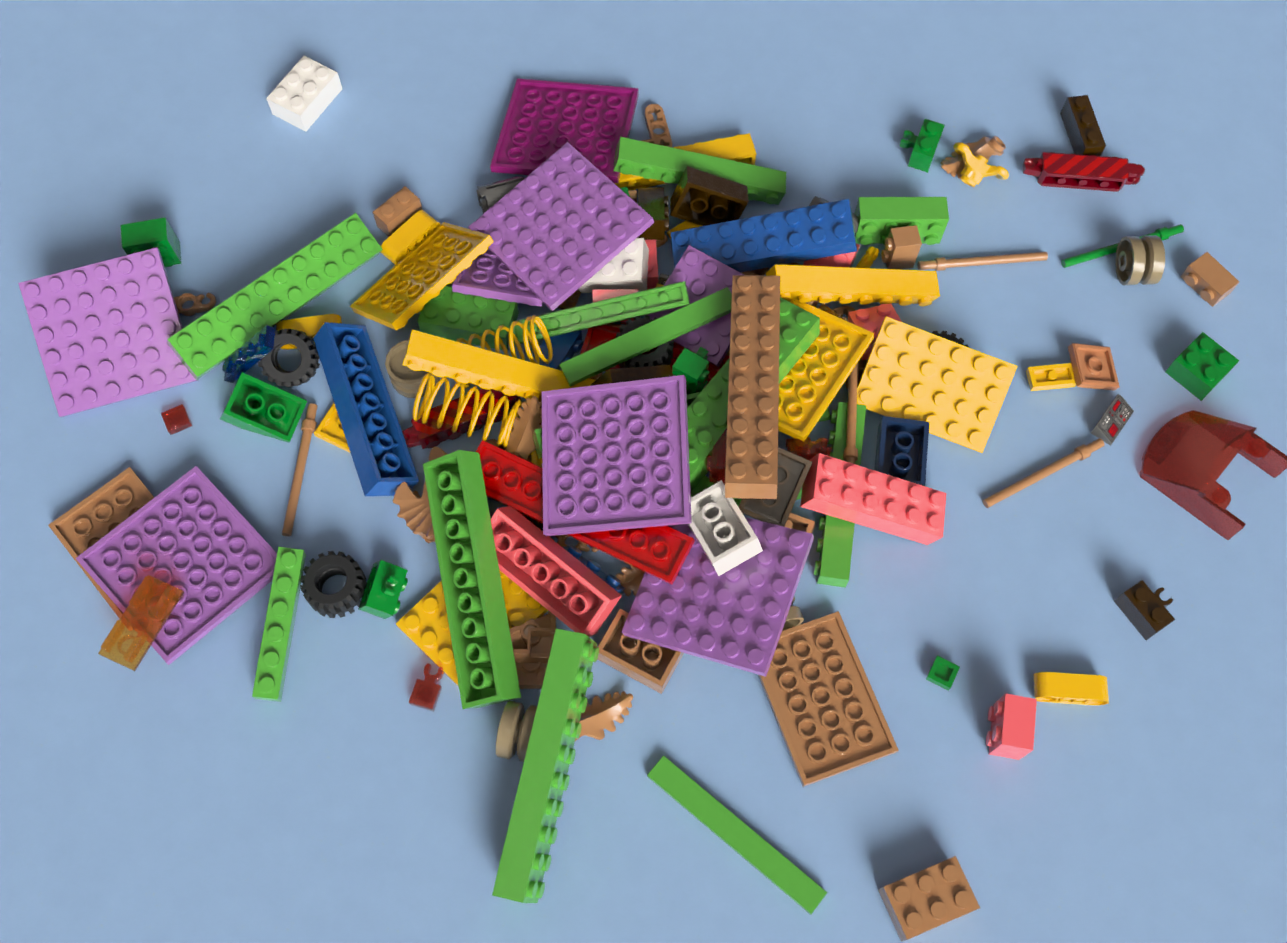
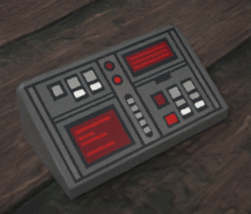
(1113, 420)

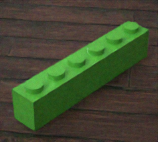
(279, 624)

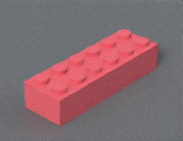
(874, 499)
(551, 573)

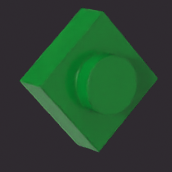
(942, 673)

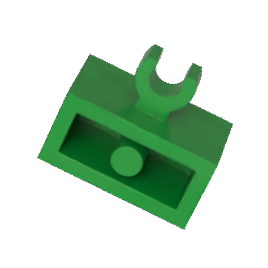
(923, 145)
(694, 369)
(383, 589)

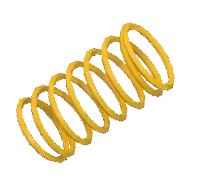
(526, 335)
(431, 391)

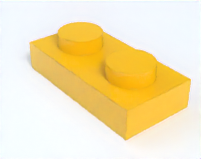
(1050, 377)

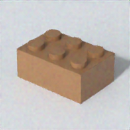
(636, 658)
(928, 898)

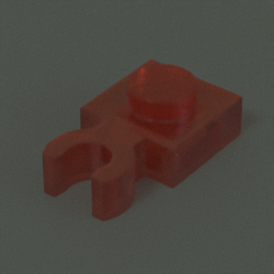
(808, 449)
(426, 691)

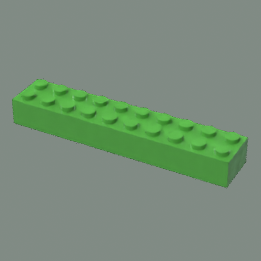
(274, 296)
(709, 410)
(471, 580)
(546, 768)

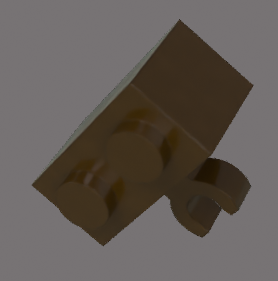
(1145, 609)

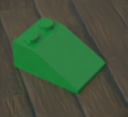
(263, 408)

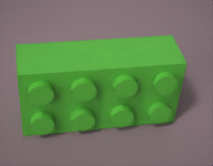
(881, 214)
(460, 315)

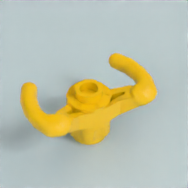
(977, 166)

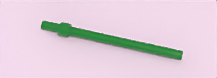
(1164, 233)

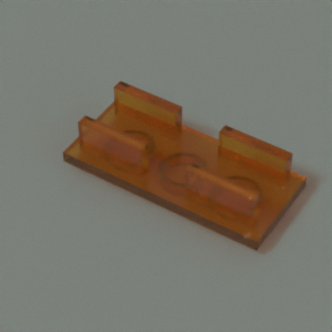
(140, 622)

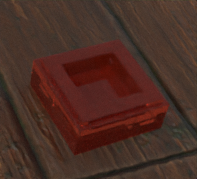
(176, 419)

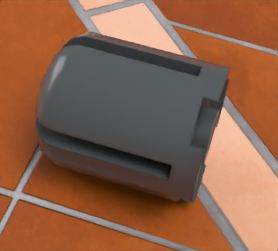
(491, 193)

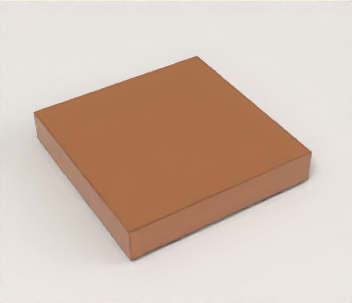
(1093, 367)

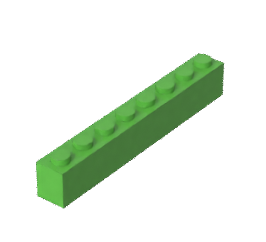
(669, 164)
(838, 534)

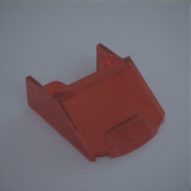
(1193, 453)

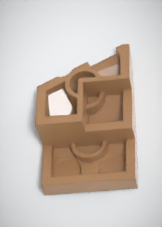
(532, 649)

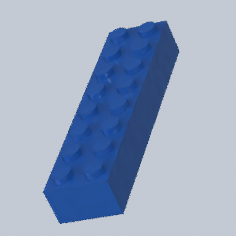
(773, 237)
(365, 409)

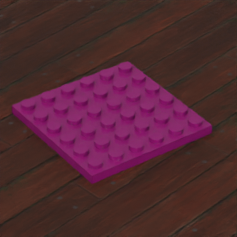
(551, 113)

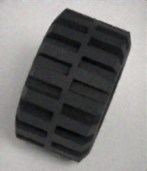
(660, 356)
(308, 364)
(323, 569)

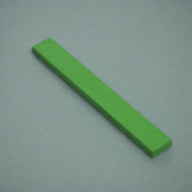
(609, 311)
(647, 337)
(737, 835)

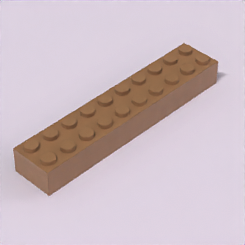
(753, 388)

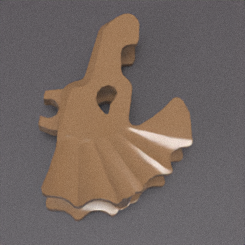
(416, 508)

